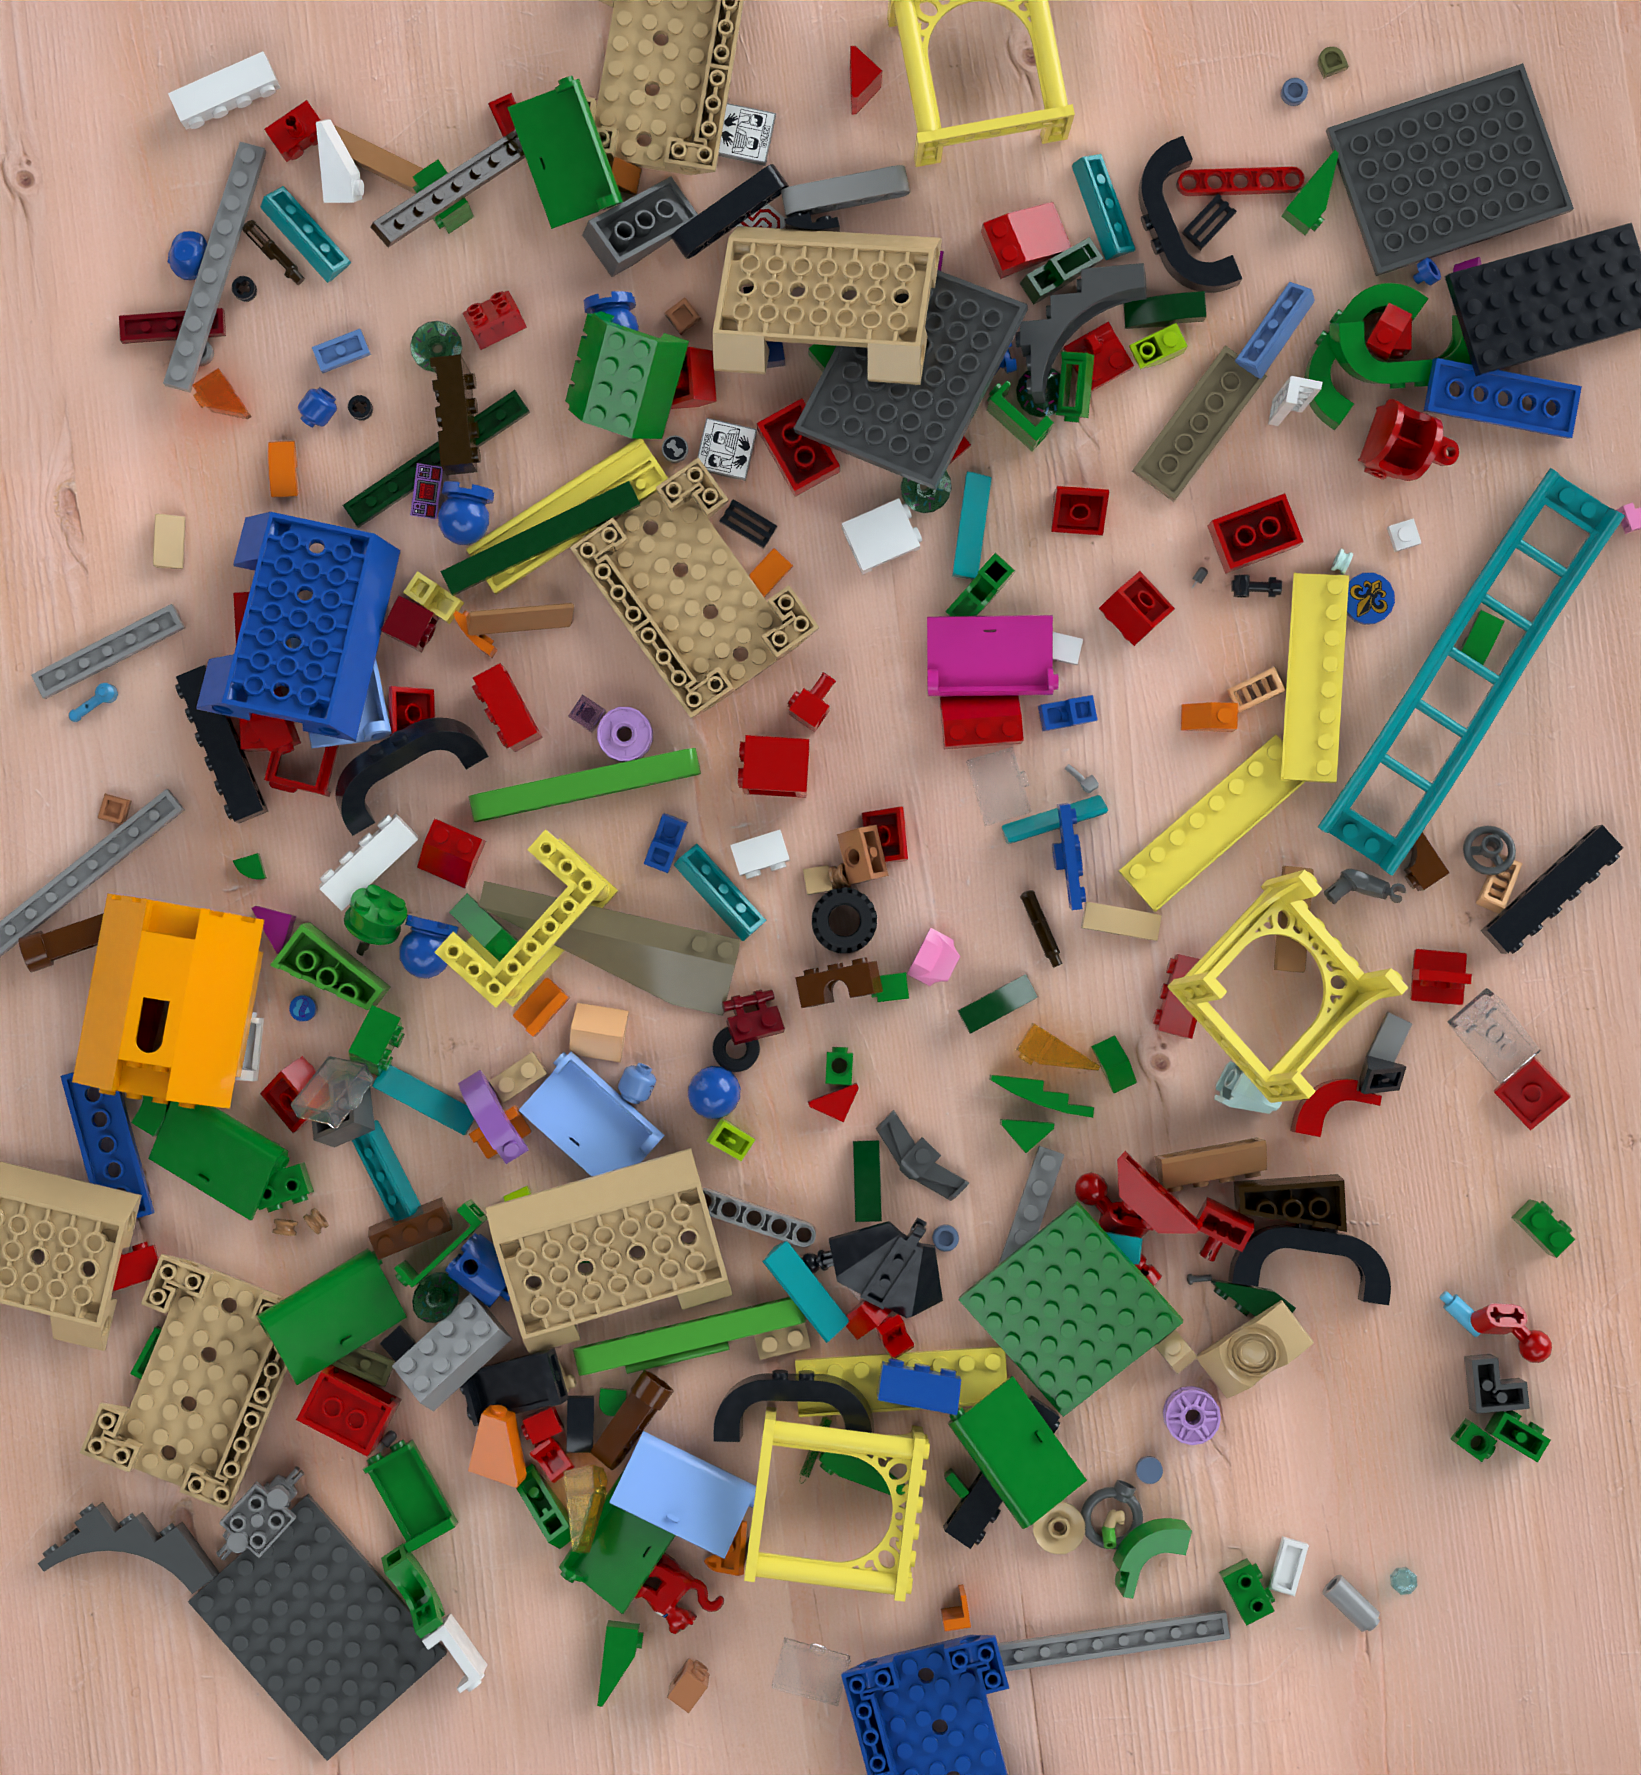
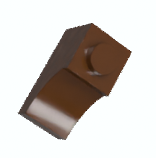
(1424, 866)

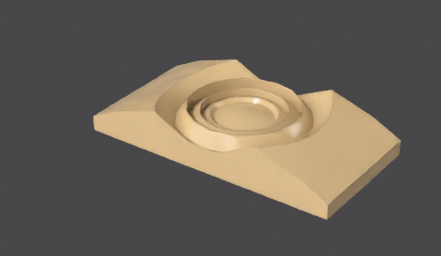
(1255, 1350)

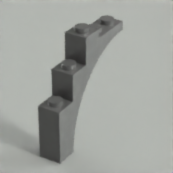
(1096, 292)
(100, 1531)

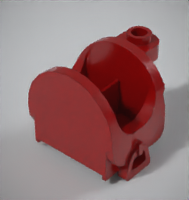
(1405, 443)

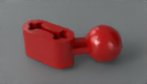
(1115, 1218)
(1511, 1318)

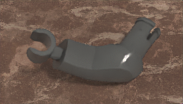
(1365, 884)

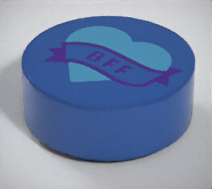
(303, 1008)

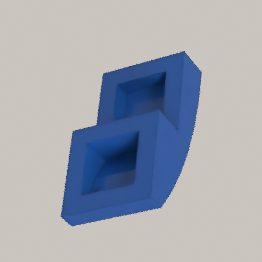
(1067, 713)
(665, 842)

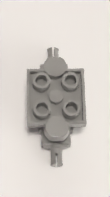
(260, 1516)

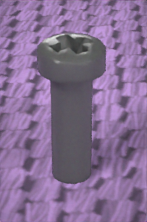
(1199, 1278)

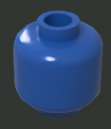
(317, 407)

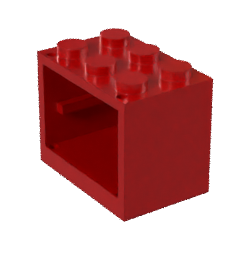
(774, 766)
(348, 1410)

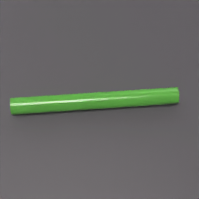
(682, 1356)

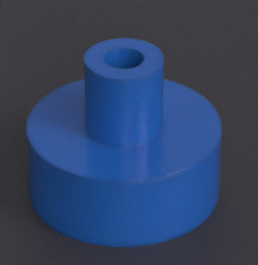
(1427, 272)

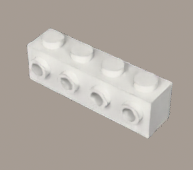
(224, 91)
(368, 861)

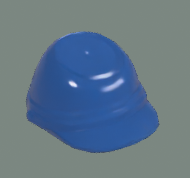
(187, 254)

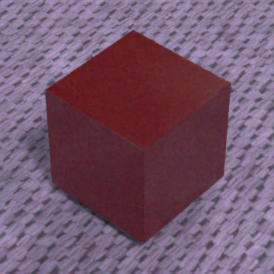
(410, 624)

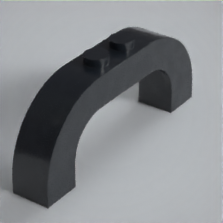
(1166, 241)
(394, 754)
(1374, 1275)
(791, 1387)

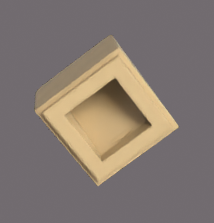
(817, 880)

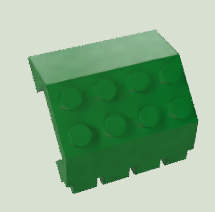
(625, 378)

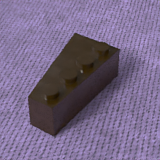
(456, 414)
(1302, 1199)

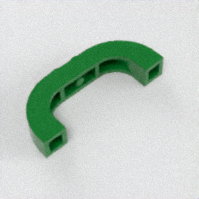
(1352, 355)
(1329, 403)

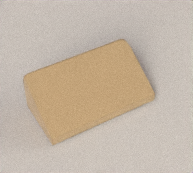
(169, 541)

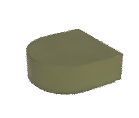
(1331, 62)

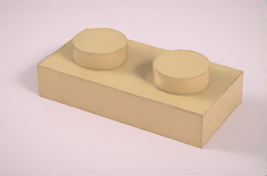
(518, 1077)
(782, 1341)

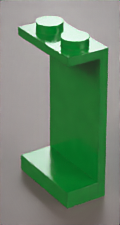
(473, 1215)

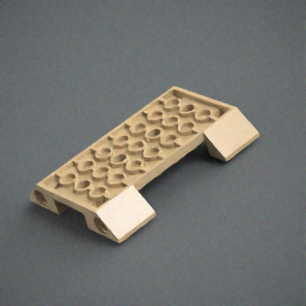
(691, 75)
(827, 268)
(668, 610)
(600, 1224)
(71, 1226)
(230, 1392)

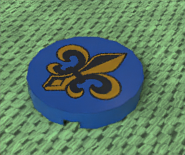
(1369, 598)

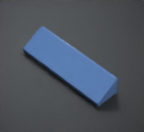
(1275, 329)

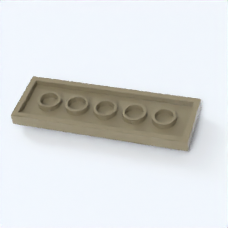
(1198, 425)

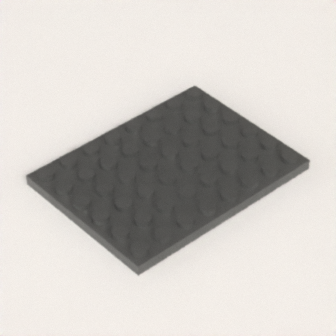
(1449, 169)
(912, 425)
(317, 1629)

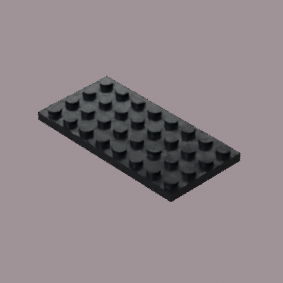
(1549, 299)

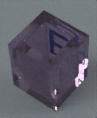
(587, 714)

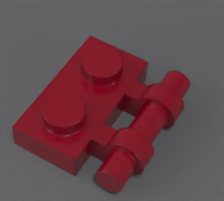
(755, 1024)

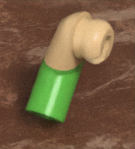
(1108, 1529)

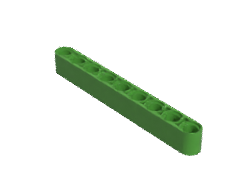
(584, 785)
(687, 1335)

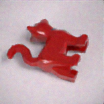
(673, 1587)

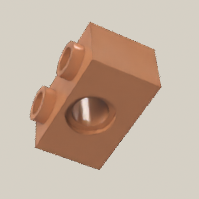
(862, 854)
(689, 1685)

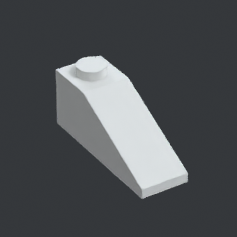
(338, 171)

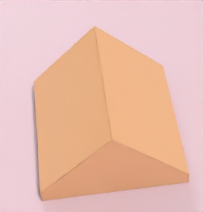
(598, 1032)

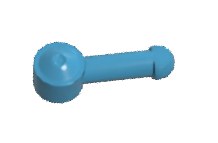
(104, 693)

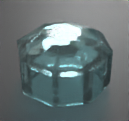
(1403, 1580)

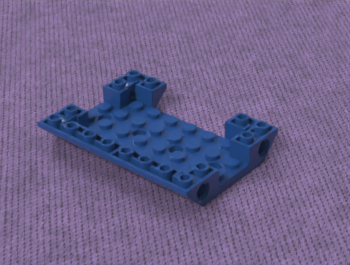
(336, 626)
(897, 1709)

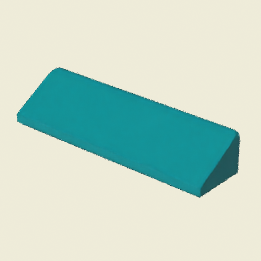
(1103, 206)
(304, 233)
(971, 525)
(1049, 820)
(719, 892)
(425, 1099)
(387, 1173)
(805, 1290)

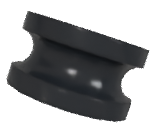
(242, 280)
(357, 415)

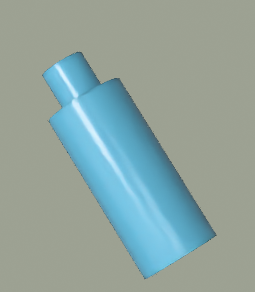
(1459, 1310)

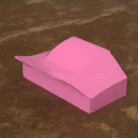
(934, 959)

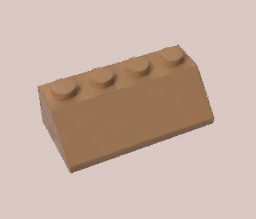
(1212, 1163)

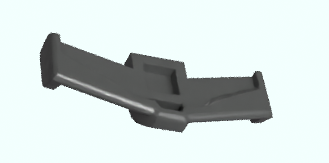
(919, 1159)

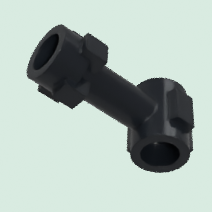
(1242, 586)

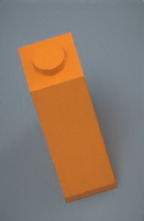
(498, 1448)

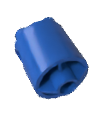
(484, 1280)

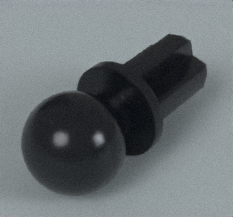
(814, 1262)

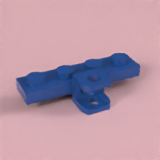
(1068, 856)

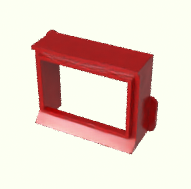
(291, 786)

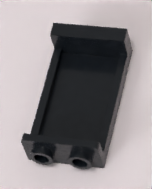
(516, 1384)

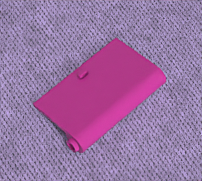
(990, 662)

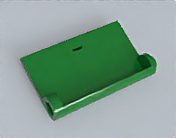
(565, 153)
(218, 1156)
(341, 1303)
(1003, 1444)
(617, 1556)

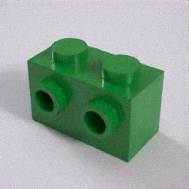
(287, 1185)
(1543, 1228)
(1518, 1435)
(1247, 1591)

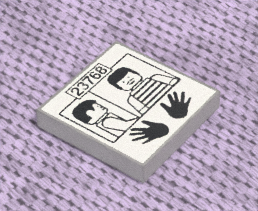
(746, 134)
(727, 448)

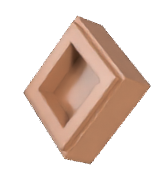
(682, 316)
(114, 809)

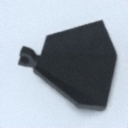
(889, 1267)

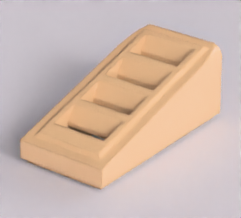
(1273, 672)
(1494, 904)

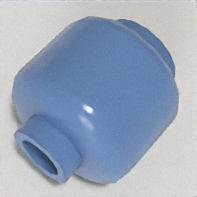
(637, 1083)

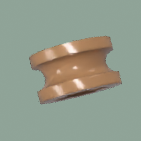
(838, 876)
(316, 1221)
(285, 1227)

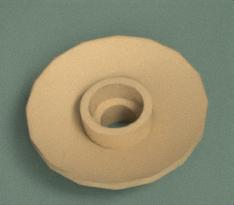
(1061, 1540)

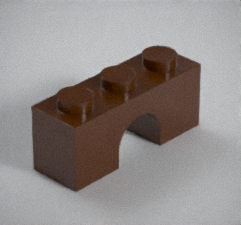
(817, 987)
(394, 1236)

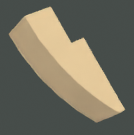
(1121, 921)

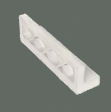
(1293, 396)

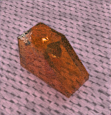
(219, 395)

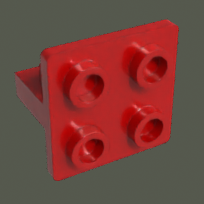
(494, 319)
(1439, 977)

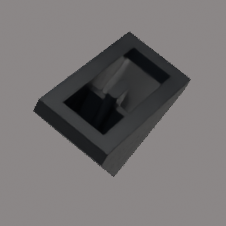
(1380, 1075)

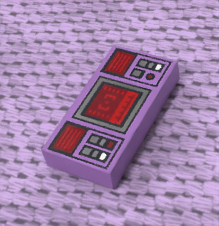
(426, 491)

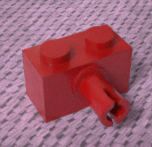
(294, 131)
(809, 705)
(1223, 1226)

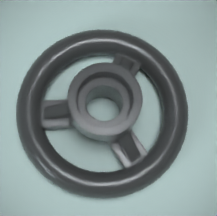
(1493, 841)

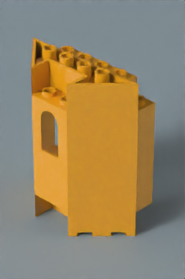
(209, 974)

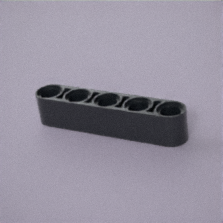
(729, 211)

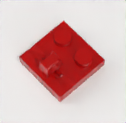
(1109, 354)
(1532, 1093)

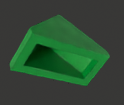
(1114, 1064)
(1026, 1133)

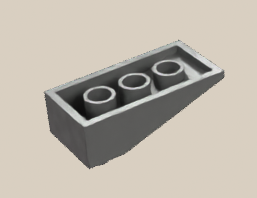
(638, 226)

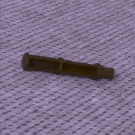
(273, 252)
(1041, 927)

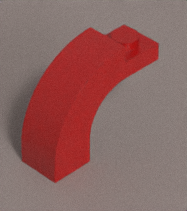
(1311, 1112)

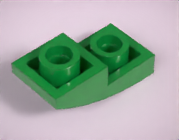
(1482, 636)

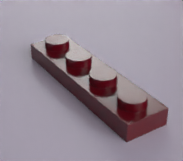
(162, 326)

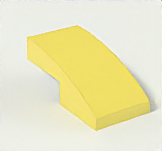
(433, 597)

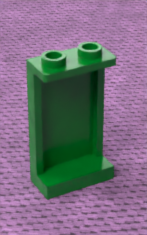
(411, 1494)

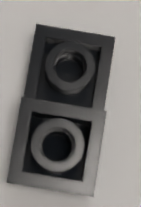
(803, 222)
(580, 1424)

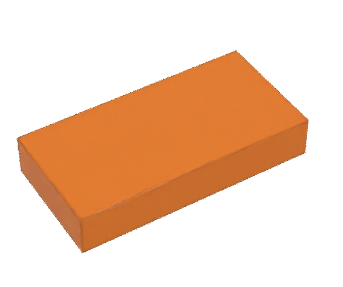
(770, 571)

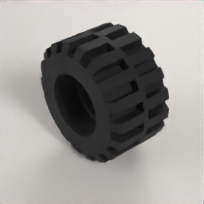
(840, 897)

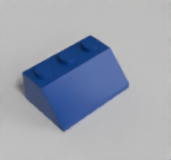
(919, 1386)

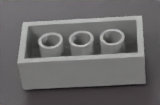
(451, 1352)

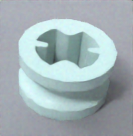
(1342, 561)

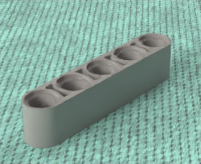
(846, 191)
(764, 1226)

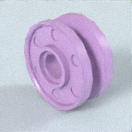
(621, 718)
(1201, 1428)

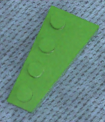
(328, 966)

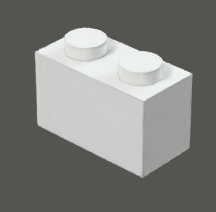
(760, 853)

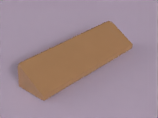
(379, 160)
(520, 619)
(1290, 954)

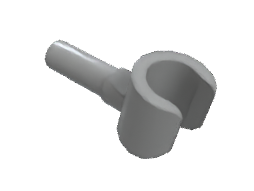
(1088, 784)

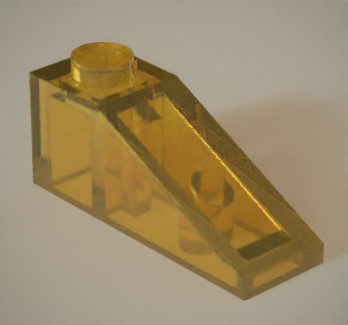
(1046, 1049)
(585, 1502)

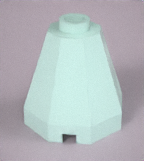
(1240, 1093)

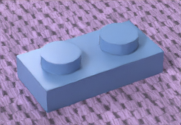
(341, 351)

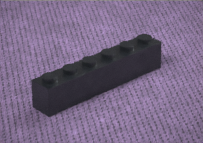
(223, 752)
(1552, 889)
(982, 1502)

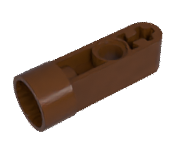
(42, 948)
(646, 1398)

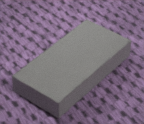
(1389, 1038)

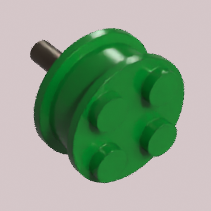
(375, 917)

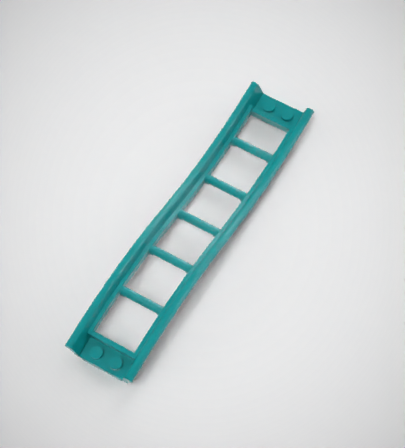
(1579, 509)

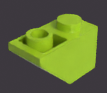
(1159, 347)

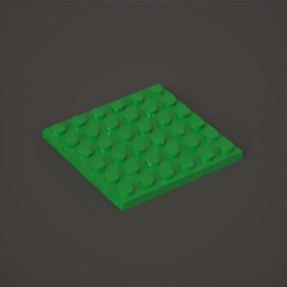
(1070, 1309)

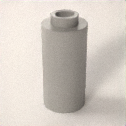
(1351, 1603)

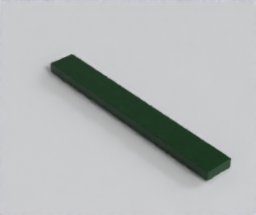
(401, 481)
(540, 538)

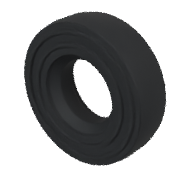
(729, 1063)

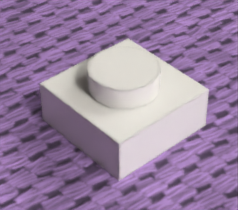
(1404, 535)

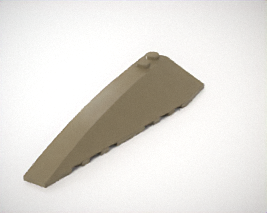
(659, 957)

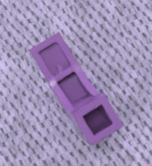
(491, 1118)

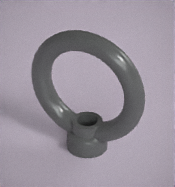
(1122, 1492)

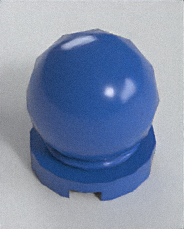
(617, 305)
(464, 514)
(419, 945)
(714, 1092)

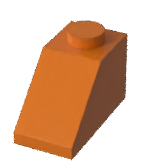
(1209, 717)

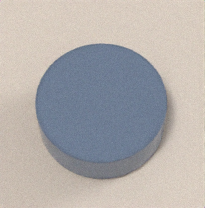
(1294, 92)
(945, 1237)
(1149, 1469)

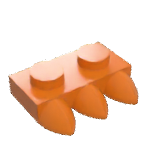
(735, 1557)

